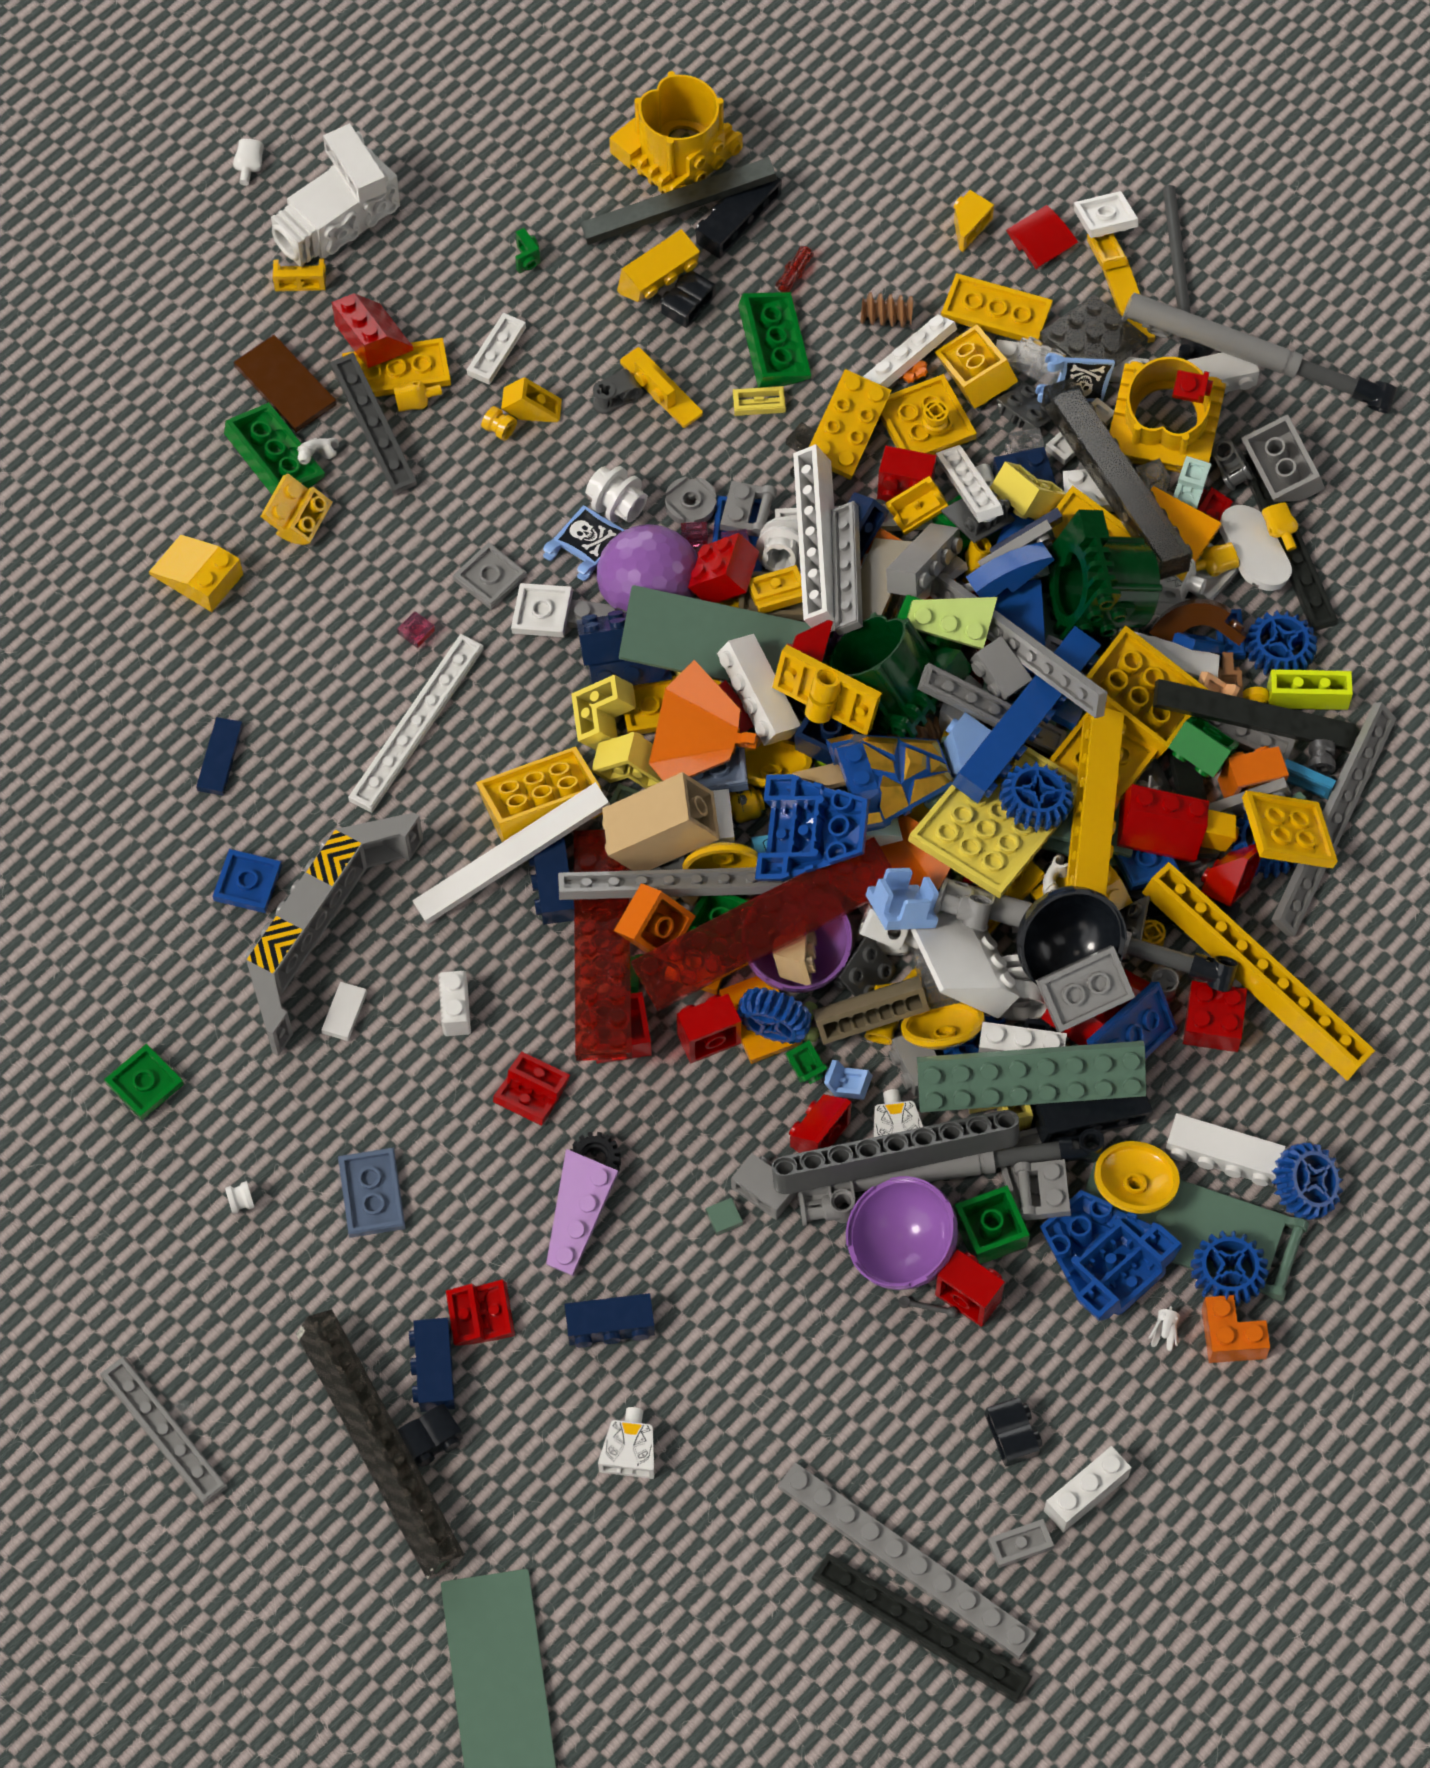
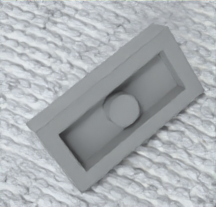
(1020, 1543)

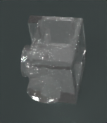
(1024, 441)

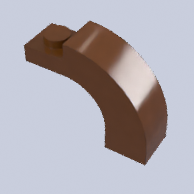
(1194, 613)

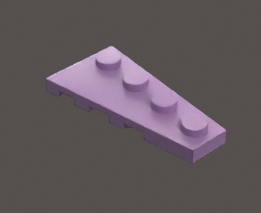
(578, 1207)

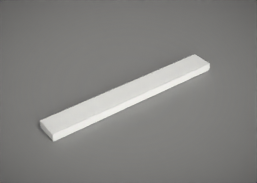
(415, 723)
(511, 853)

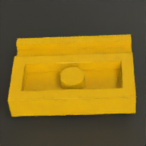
(776, 589)

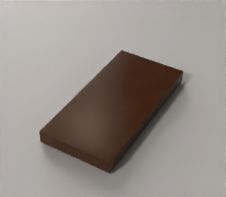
(285, 383)

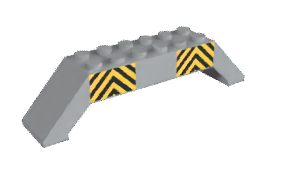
(315, 903)

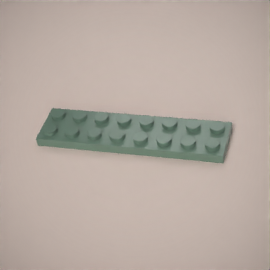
(1031, 1076)

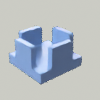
(903, 904)

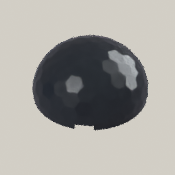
(1066, 928)

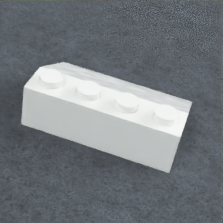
(967, 965)

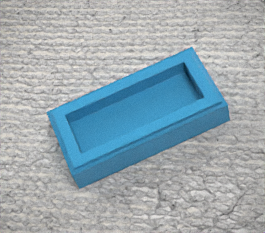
(1309, 779)

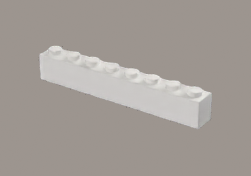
(814, 509)

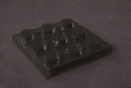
(1094, 333)

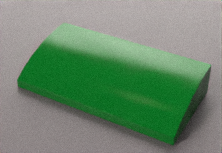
(774, 339)
(270, 447)

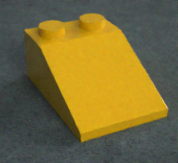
(976, 366)
(198, 571)

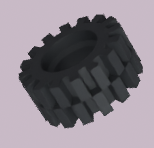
(601, 1144)

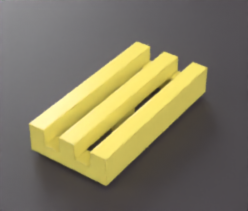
(759, 404)

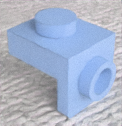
(847, 1081)

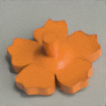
(915, 372)

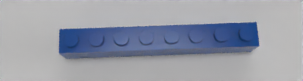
(1022, 722)

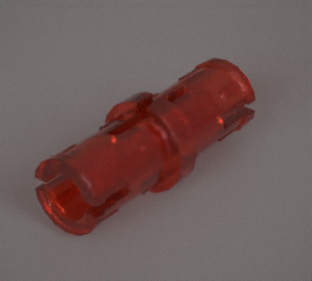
(794, 269)

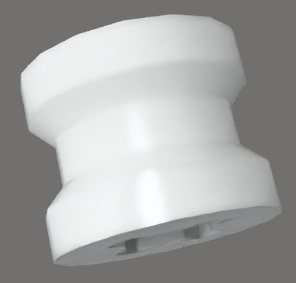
(239, 1197)

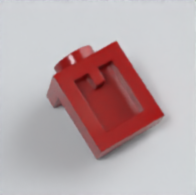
(1192, 386)

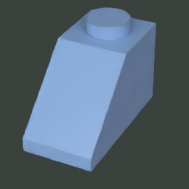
(963, 740)

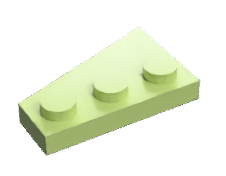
(955, 619)

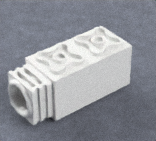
(329, 216)

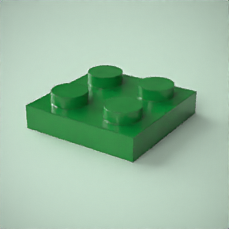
(144, 1082)

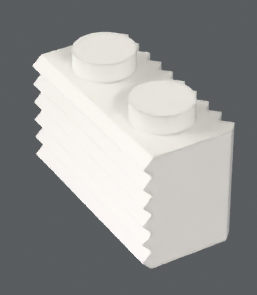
(454, 1003)

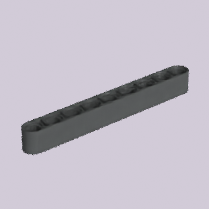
(895, 1152)

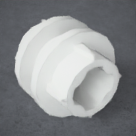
(616, 494)
(779, 544)

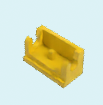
(299, 277)
(917, 505)

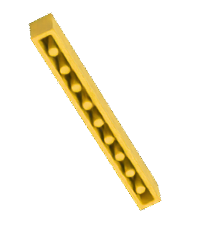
(1259, 971)

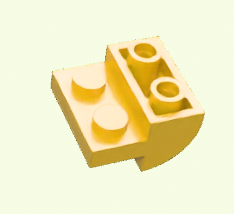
(296, 510)

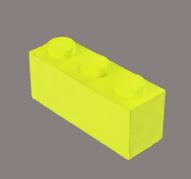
(1310, 689)

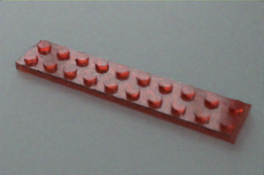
(758, 927)
(601, 962)

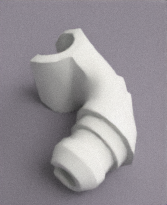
(323, 445)
(1054, 871)

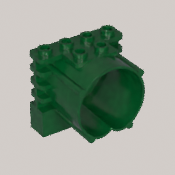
(1100, 579)
(892, 660)

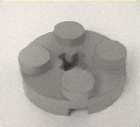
(690, 488)

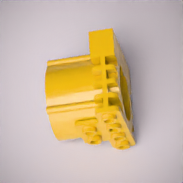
(671, 161)
(1149, 444)

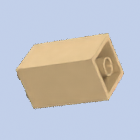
(660, 823)

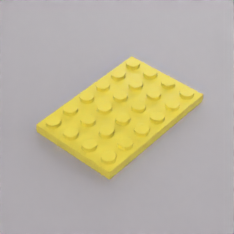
(979, 837)

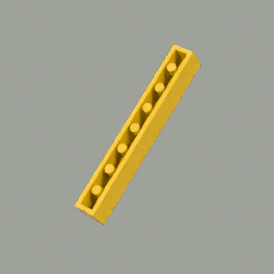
(1095, 801)

